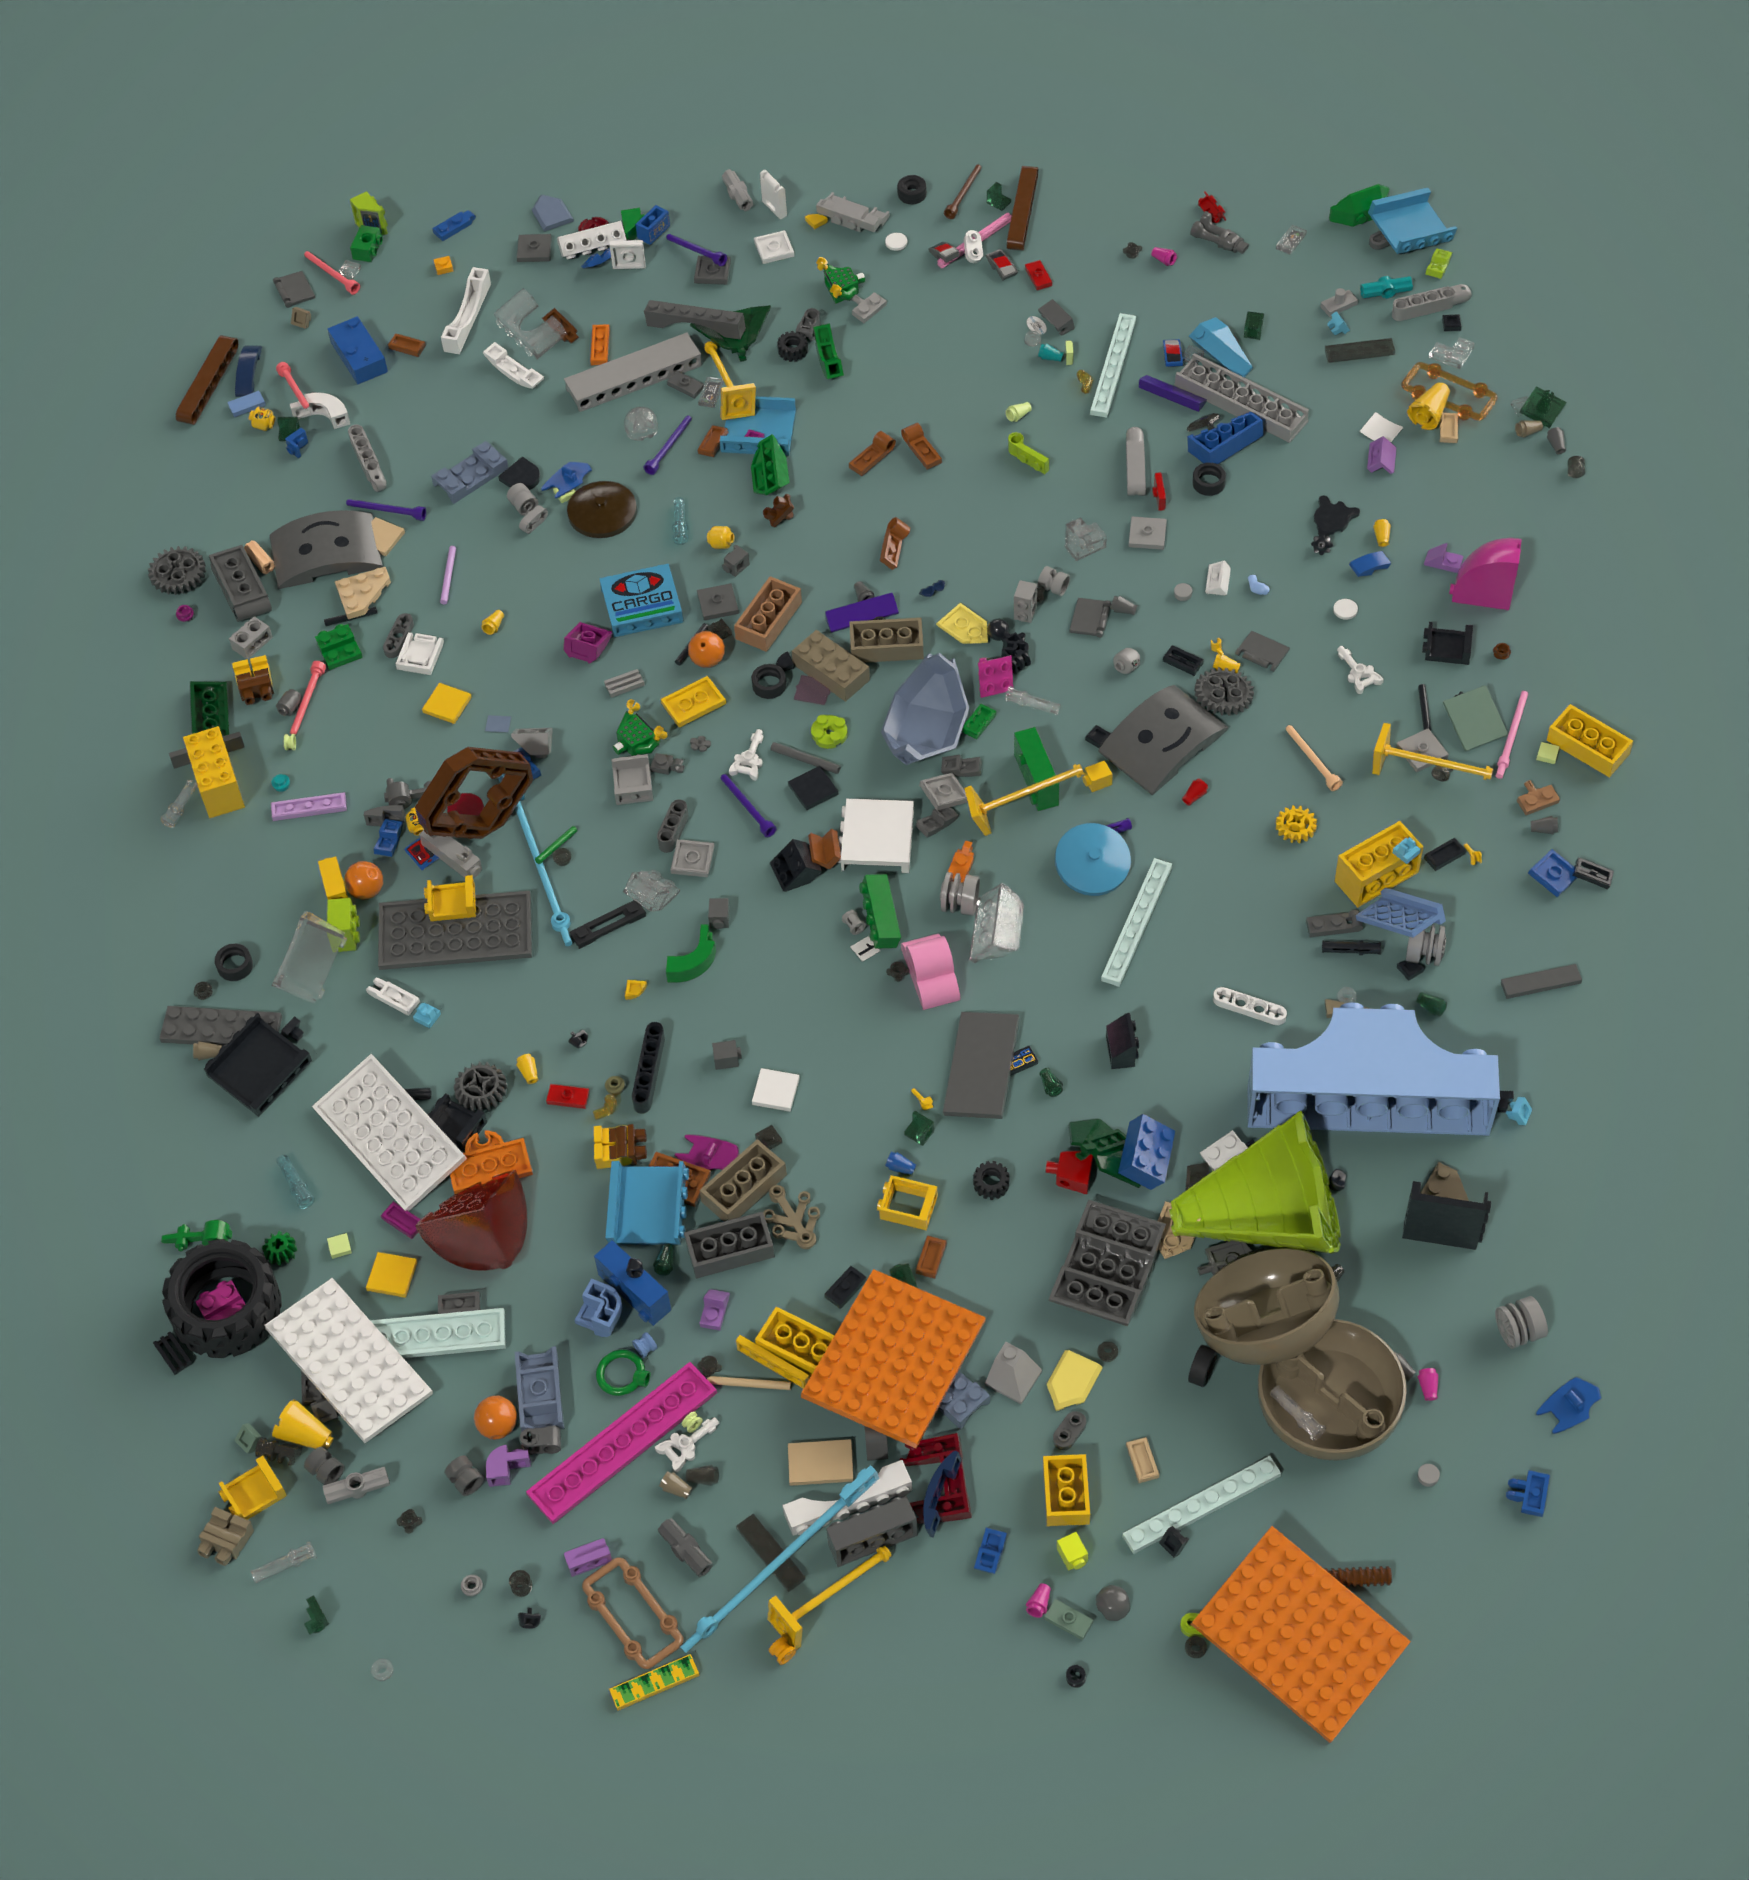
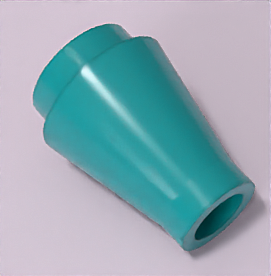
(1048, 352)

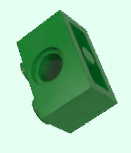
(366, 243)

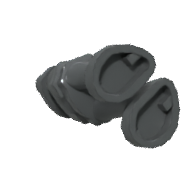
(1226, 238)

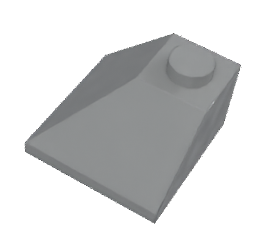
(534, 740)
(1013, 1373)

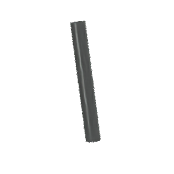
(806, 758)

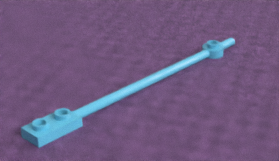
(560, 926)
(849, 1494)

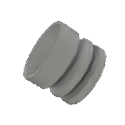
(960, 893)
(1427, 944)
(1521, 1322)

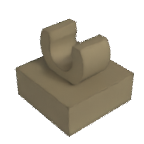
(300, 317)

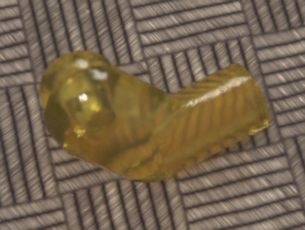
(1086, 380)
(607, 1109)

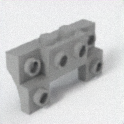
(851, 214)

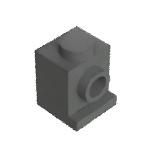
(736, 561)

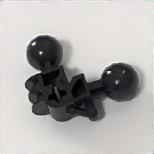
(1012, 644)

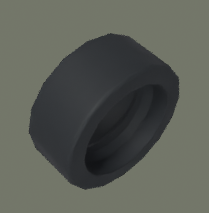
(1206, 488)
(768, 670)
(237, 973)
(1202, 1366)

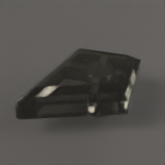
(1206, 420)
(1196, 1173)

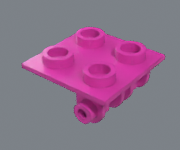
(995, 675)

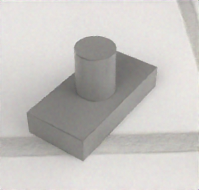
(1340, 302)

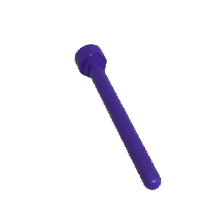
(718, 257)
(651, 466)
(418, 512)
(767, 828)

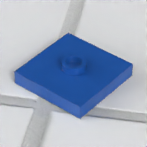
(1553, 873)

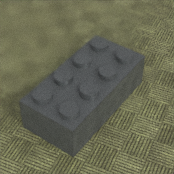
(729, 1244)
(873, 1529)

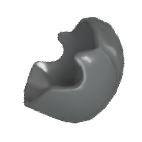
(1113, 1602)

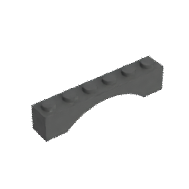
(724, 322)

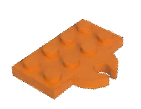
(490, 1160)

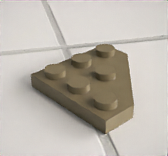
(1445, 1183)

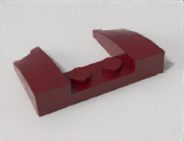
(955, 1503)

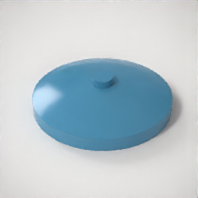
(1092, 859)

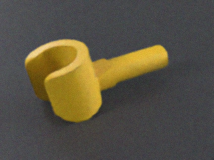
(1217, 647)
(1474, 855)
(926, 1103)

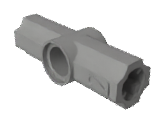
(737, 190)
(368, 1482)

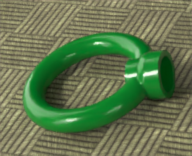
(640, 1378)

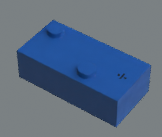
(357, 350)
(641, 1293)

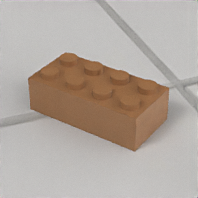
(768, 614)

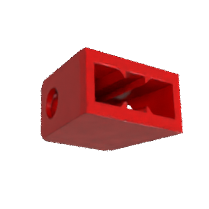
(1071, 1171)

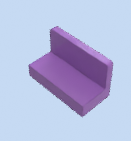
(1381, 454)
(587, 1557)

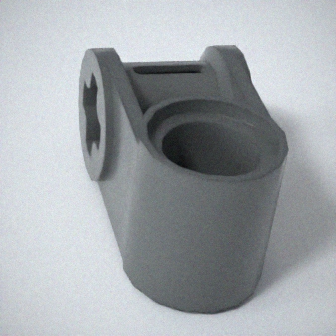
(810, 318)
(543, 1440)

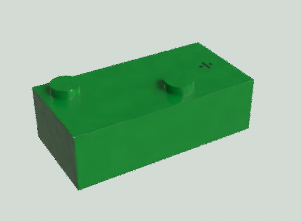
(1035, 767)

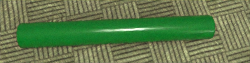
(555, 845)

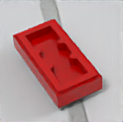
(1038, 275)
(1159, 491)
(567, 1096)

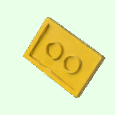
(693, 701)

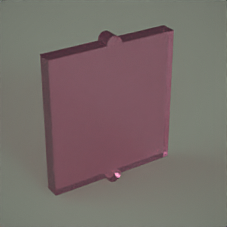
(811, 691)

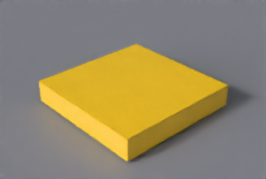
(446, 703)
(391, 1274)

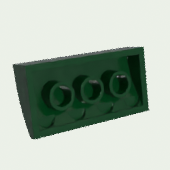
(209, 706)

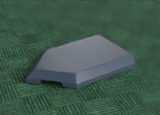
(551, 212)

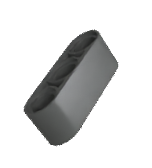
(672, 825)

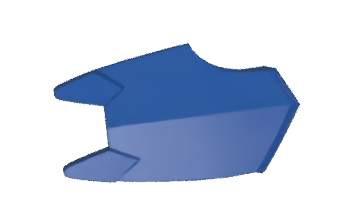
(567, 477)
(1571, 1403)

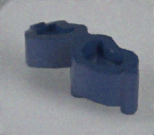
(929, 590)

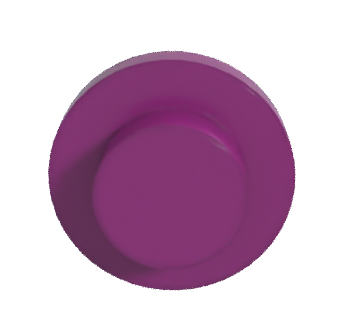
(184, 613)

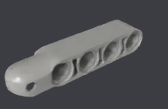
(1429, 302)
(366, 457)
(1135, 462)

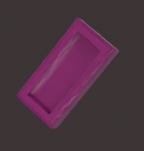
(401, 1219)

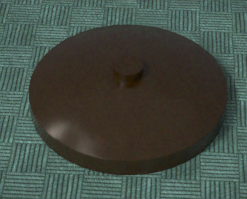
(601, 509)

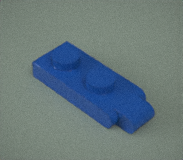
(454, 225)

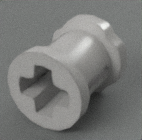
(852, 920)

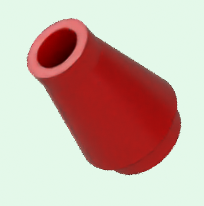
(1195, 791)

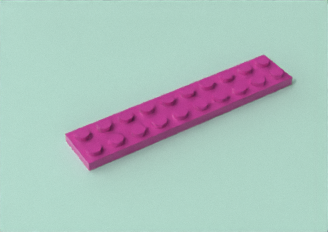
(621, 1442)

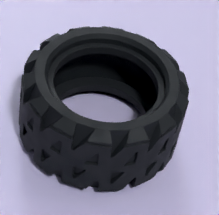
(204, 1266)

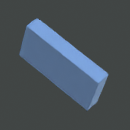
(246, 403)

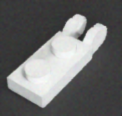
(394, 996)

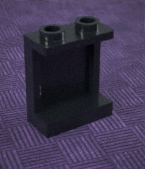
(1447, 645)
(456, 1121)

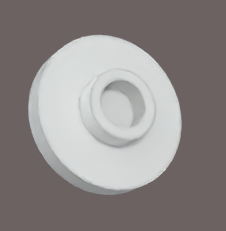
(896, 241)
(1345, 609)

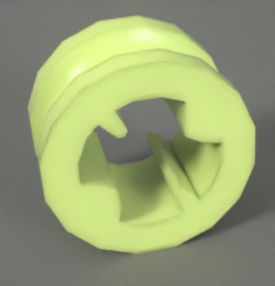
(290, 742)
(692, 1422)

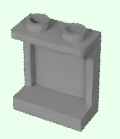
(632, 779)

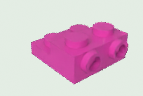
(220, 1302)

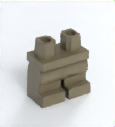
(224, 1535)

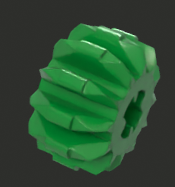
(279, 1248)

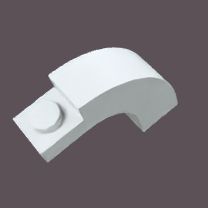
(324, 405)

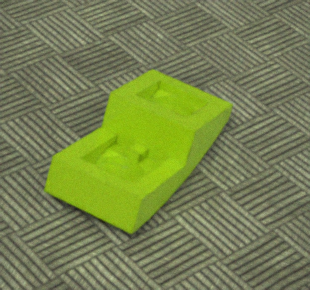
(1438, 263)

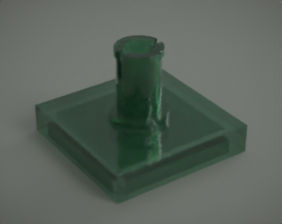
(1543, 407)

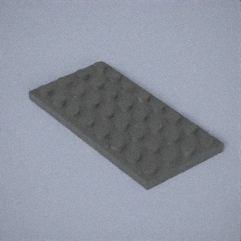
(496, 933)

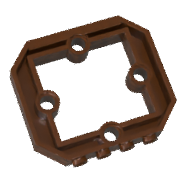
(502, 797)

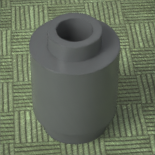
(288, 702)

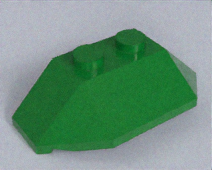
(1354, 207)
(769, 467)

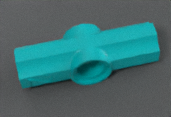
(1386, 287)

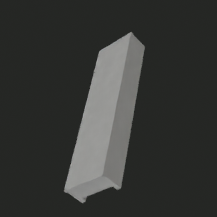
(632, 369)
(1241, 400)

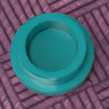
(280, 782)

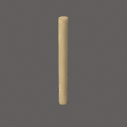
(754, 1383)

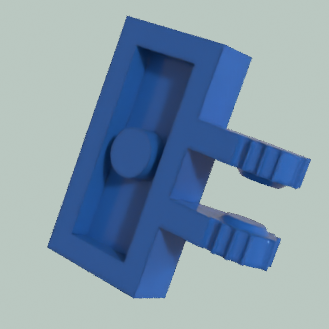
(1534, 1493)

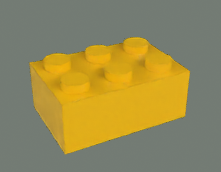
(1066, 1490)

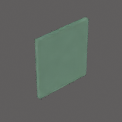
(1475, 718)

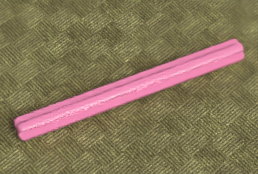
(984, 233)

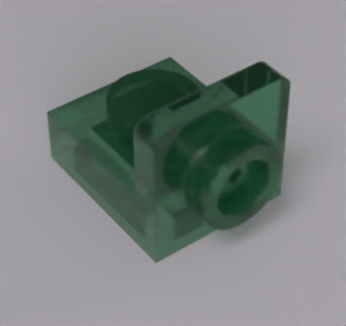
(904, 1273)
(318, 1619)

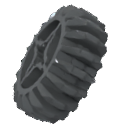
(470, 1094)

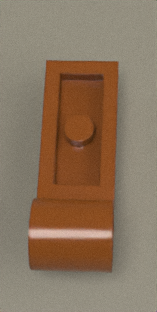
(915, 439)
(880, 447)
(895, 533)

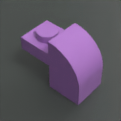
(500, 1463)

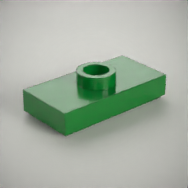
(978, 721)

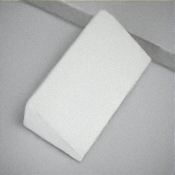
(1218, 578)

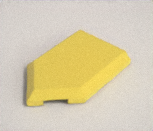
(964, 625)
(1072, 1380)

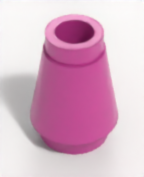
(1165, 256)
(1429, 1383)
(1038, 1602)

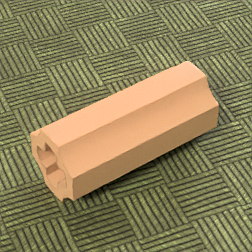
(259, 557)

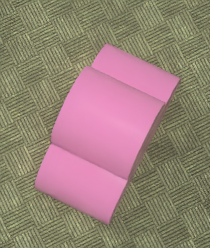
(931, 970)

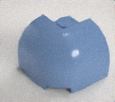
(600, 1308)

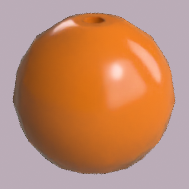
(706, 649)
(363, 880)
(495, 1417)

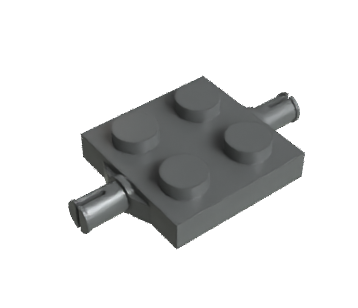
(1224, 1254)

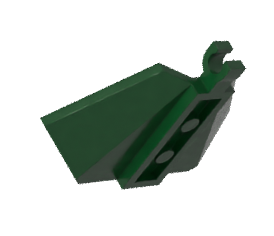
(754, 319)
(1103, 1143)

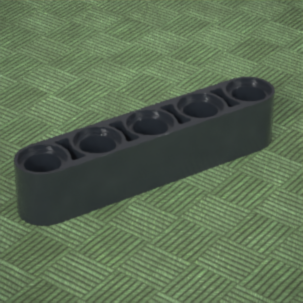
(648, 1075)

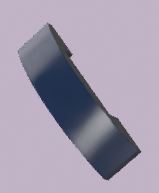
(246, 369)
(949, 1469)

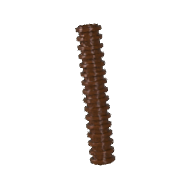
(1362, 1576)

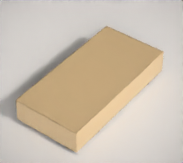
(1449, 428)
(1142, 1460)

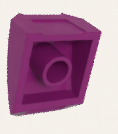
(586, 642)

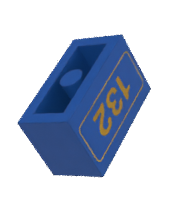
(652, 224)

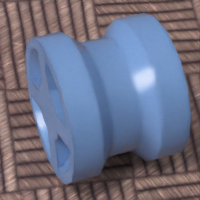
(644, 1345)

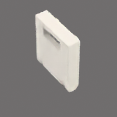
(773, 195)
(421, 651)

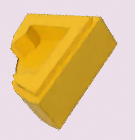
(816, 220)
(634, 989)

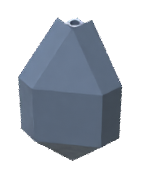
(926, 711)

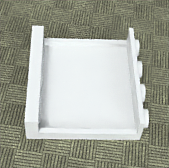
(877, 833)

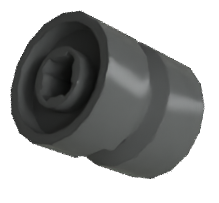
(324, 1465)
(465, 1478)

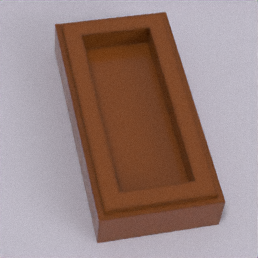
(406, 345)
(712, 441)
(931, 1257)

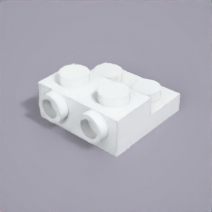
(1223, 1150)

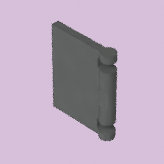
(294, 288)
(1090, 617)
(1262, 650)

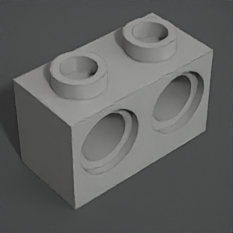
(1025, 601)
(250, 637)

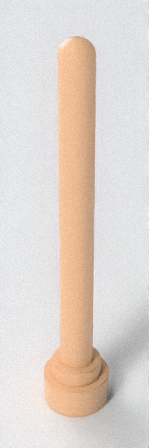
(1333, 781)

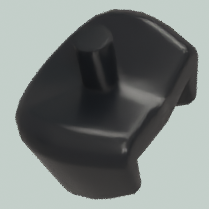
(578, 1039)
(1337, 1180)
(634, 1268)
(529, 1620)

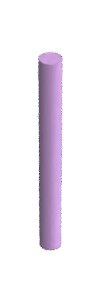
(448, 574)

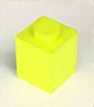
(1072, 1551)

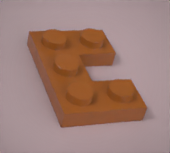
(697, 1175)

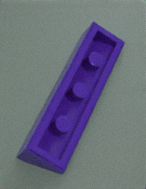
(1172, 393)
(861, 611)

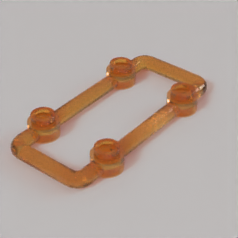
(1464, 411)

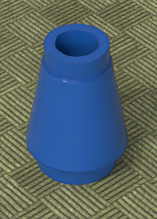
(899, 1163)

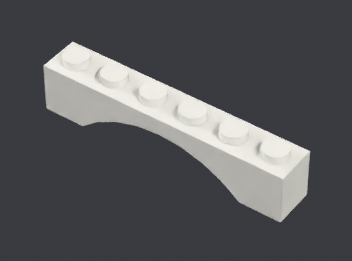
(458, 331)
(893, 1482)

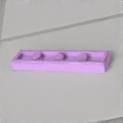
(308, 806)

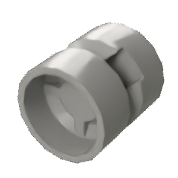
(522, 498)
(1054, 581)

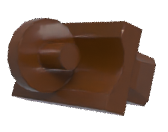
(781, 510)

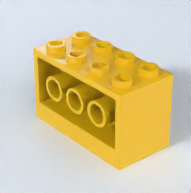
(213, 772)
(1373, 867)

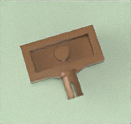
(1537, 798)

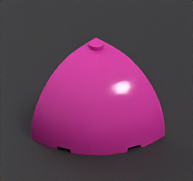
(1488, 575)

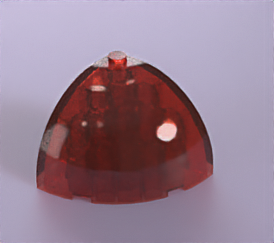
(479, 1225)

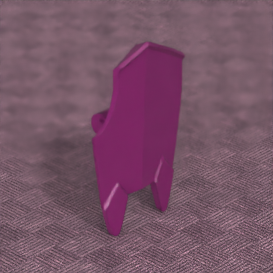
(709, 1152)

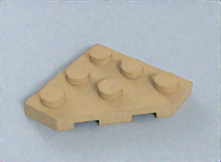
(361, 590)

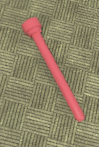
(350, 285)
(284, 371)
(317, 669)

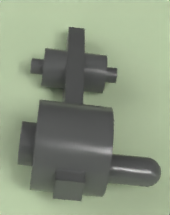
(399, 794)

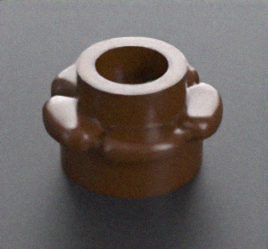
(1501, 651)

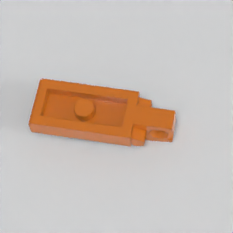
(962, 861)

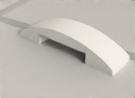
(511, 368)

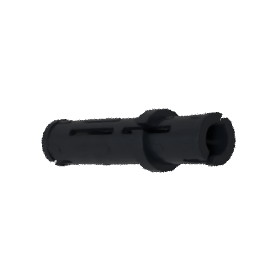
(1351, 947)

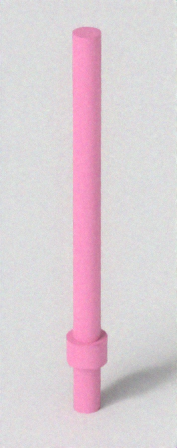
(1504, 760)

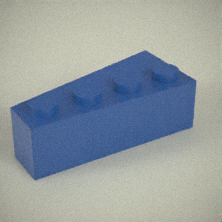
(1226, 439)

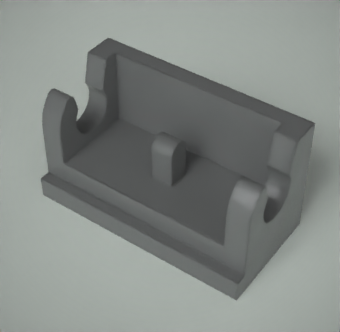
(1057, 317)

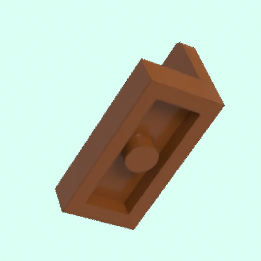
(825, 849)

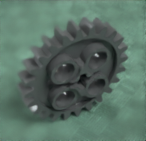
(177, 570)
(1236, 689)

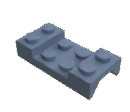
(471, 472)
(539, 1390)
(963, 1400)

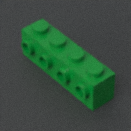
(880, 911)

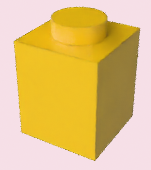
(1097, 776)

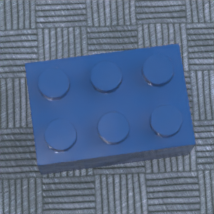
(1146, 1152)

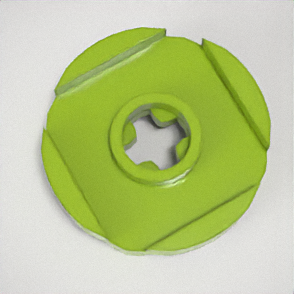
(825, 723)

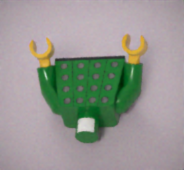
(840, 281)
(635, 734)

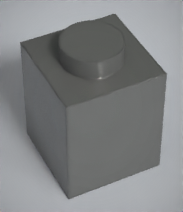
(718, 913)
(726, 1054)

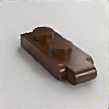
(569, 328)

